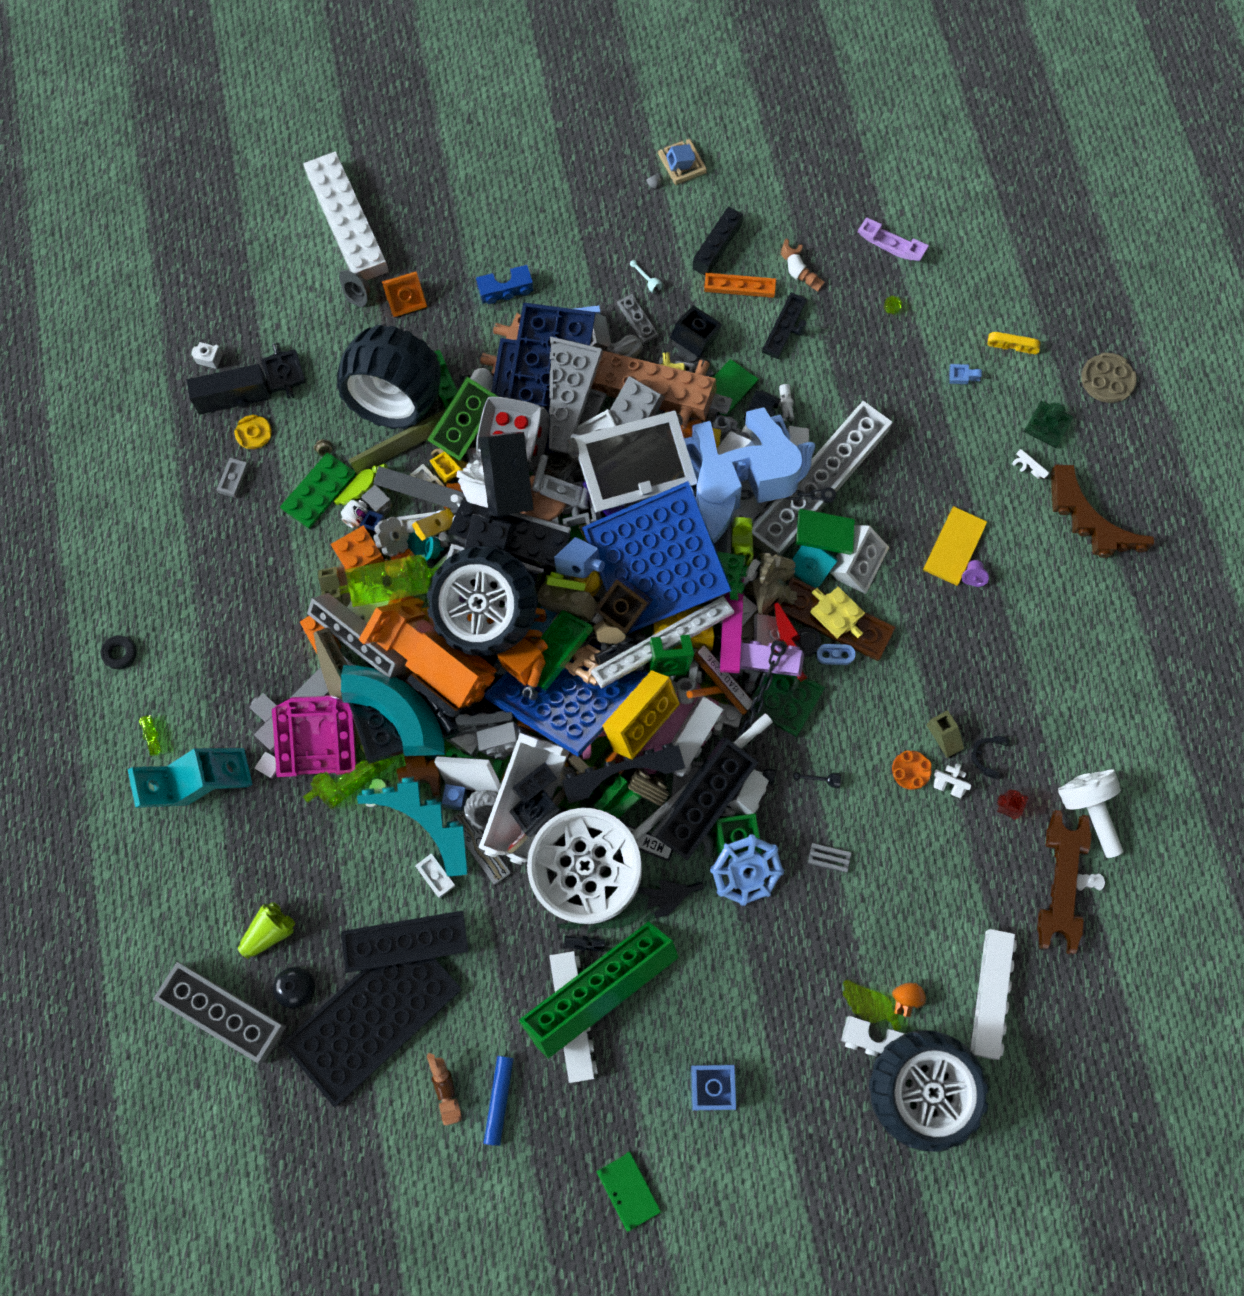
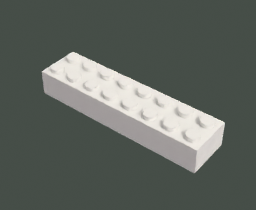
(345, 216)

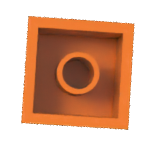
(357, 549)

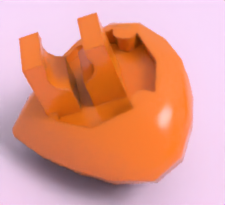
(907, 997)

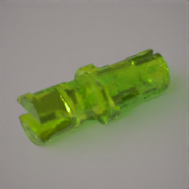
(150, 735)

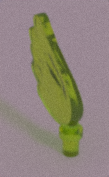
(869, 1004)

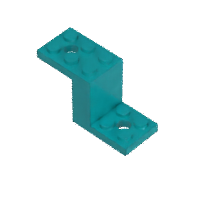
(189, 777)

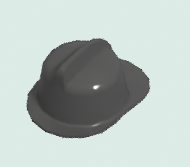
(354, 288)

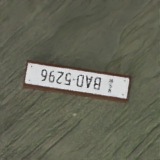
(724, 681)

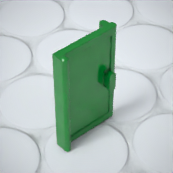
(631, 1189)

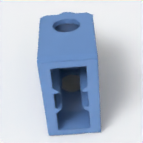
(578, 559)

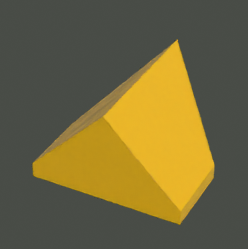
(447, 466)

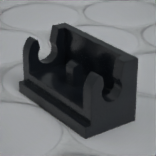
(534, 783)

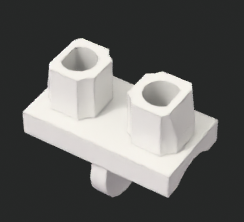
(959, 785)

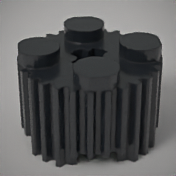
(764, 400)

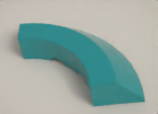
(399, 704)

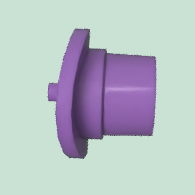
(975, 574)

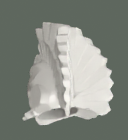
(473, 483)

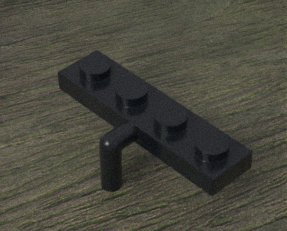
(785, 325)

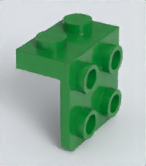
(735, 570)

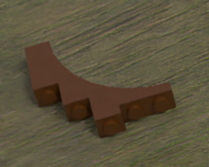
(1085, 520)

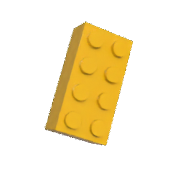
(641, 714)

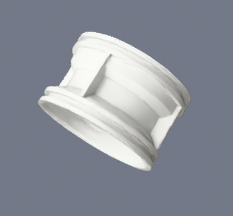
(545, 855)

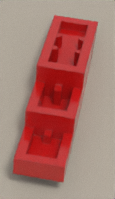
(787, 631)

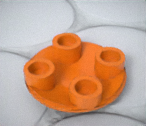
(911, 770)

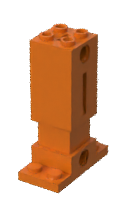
(448, 670)

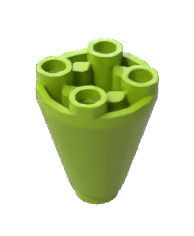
(265, 930)

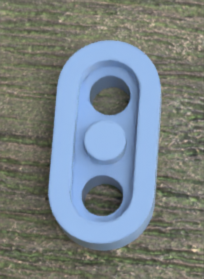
(835, 652)

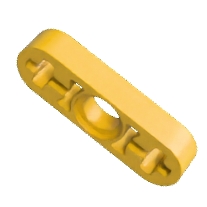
(1021, 343)

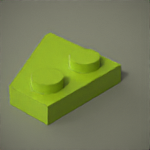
(557, 580)

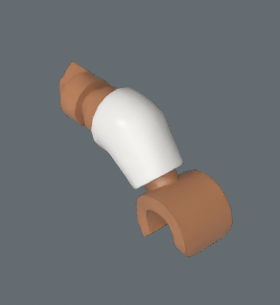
(797, 268)

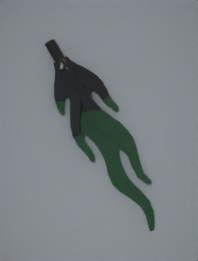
(667, 897)

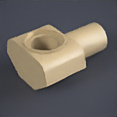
(608, 633)

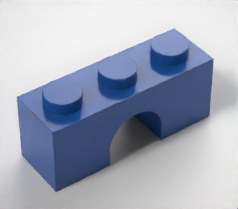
(491, 290)

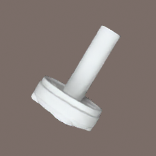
(1091, 792)

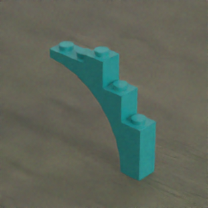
(429, 815)

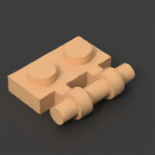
(584, 657)

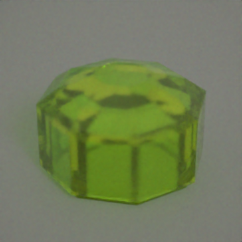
(892, 305)

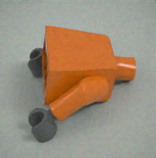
(524, 663)

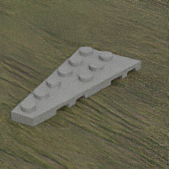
(570, 383)

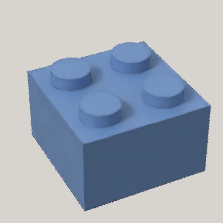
(713, 1087)

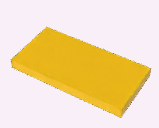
(955, 546)

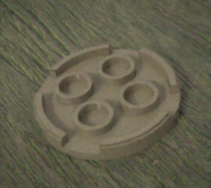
(1108, 378)

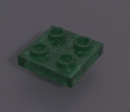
(1049, 423)

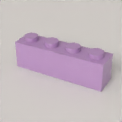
(756, 657)

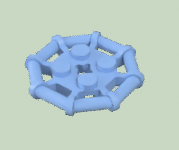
(744, 860)

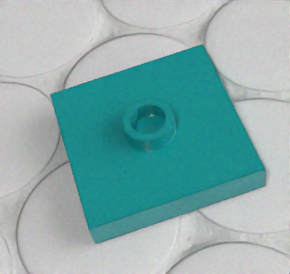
(813, 565)

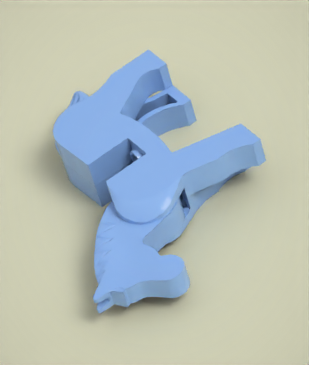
(770, 468)

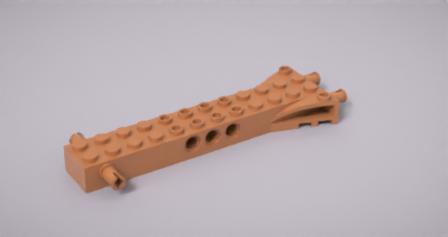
(684, 391)

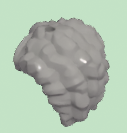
(479, 808)

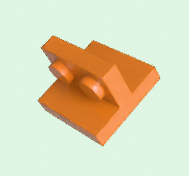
(404, 294)

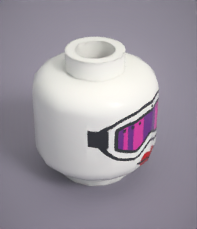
(354, 513)

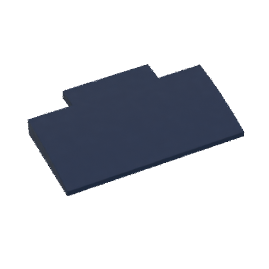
(525, 363)

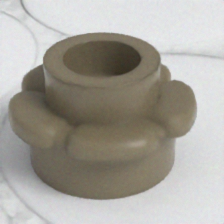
(322, 445)

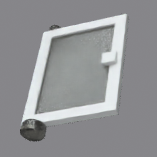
(633, 460)

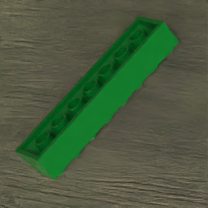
(598, 989)

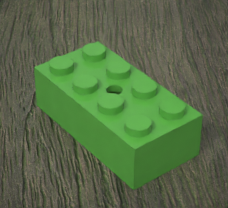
(452, 434)

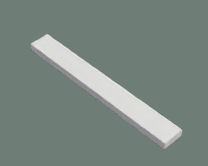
(670, 636)

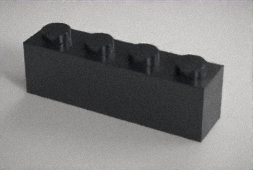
(717, 241)

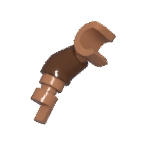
(444, 1090)

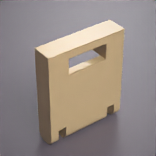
(677, 176)

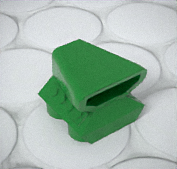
(614, 796)

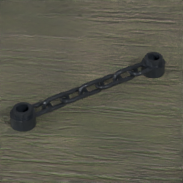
(800, 494)
(784, 647)

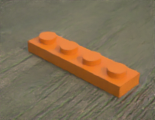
(739, 285)

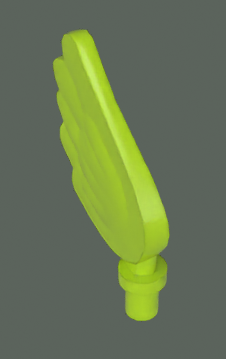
(358, 486)

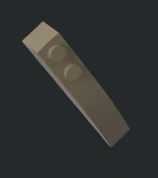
(331, 664)

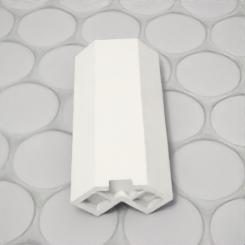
(502, 827)

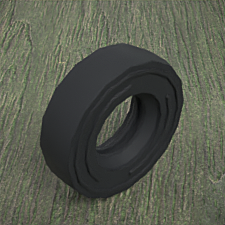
(110, 644)

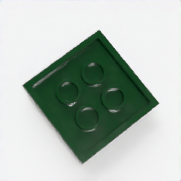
(788, 701)

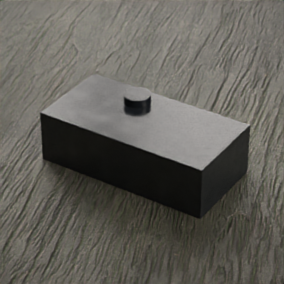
(228, 389)
(506, 473)

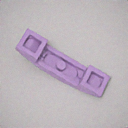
(894, 244)

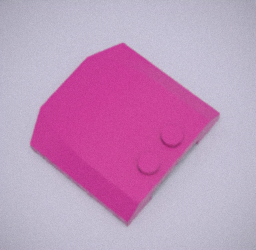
(313, 736)

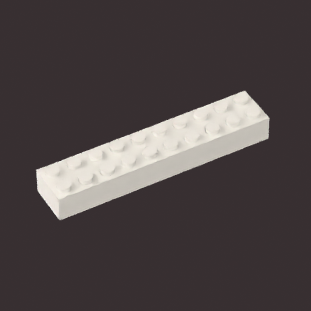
(829, 468)

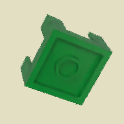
(671, 662)

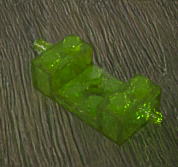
(408, 575)
(334, 793)

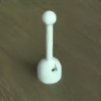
(652, 283)

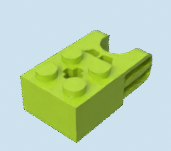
(742, 538)

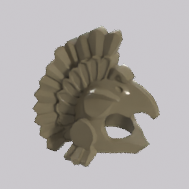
(771, 583)

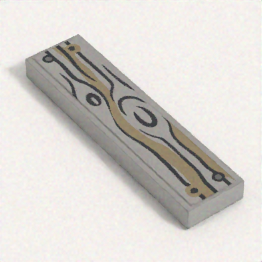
(492, 866)

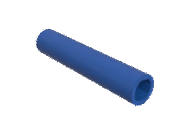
(498, 1101)

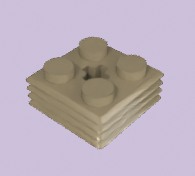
(649, 787)

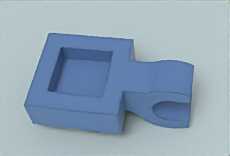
(962, 374)

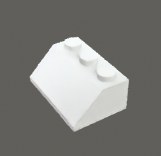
(862, 565)

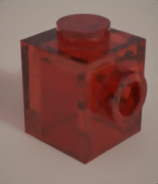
(1012, 803)

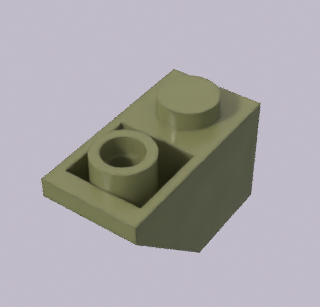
(946, 733)

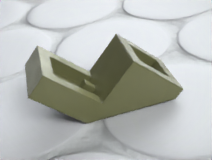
(330, 582)

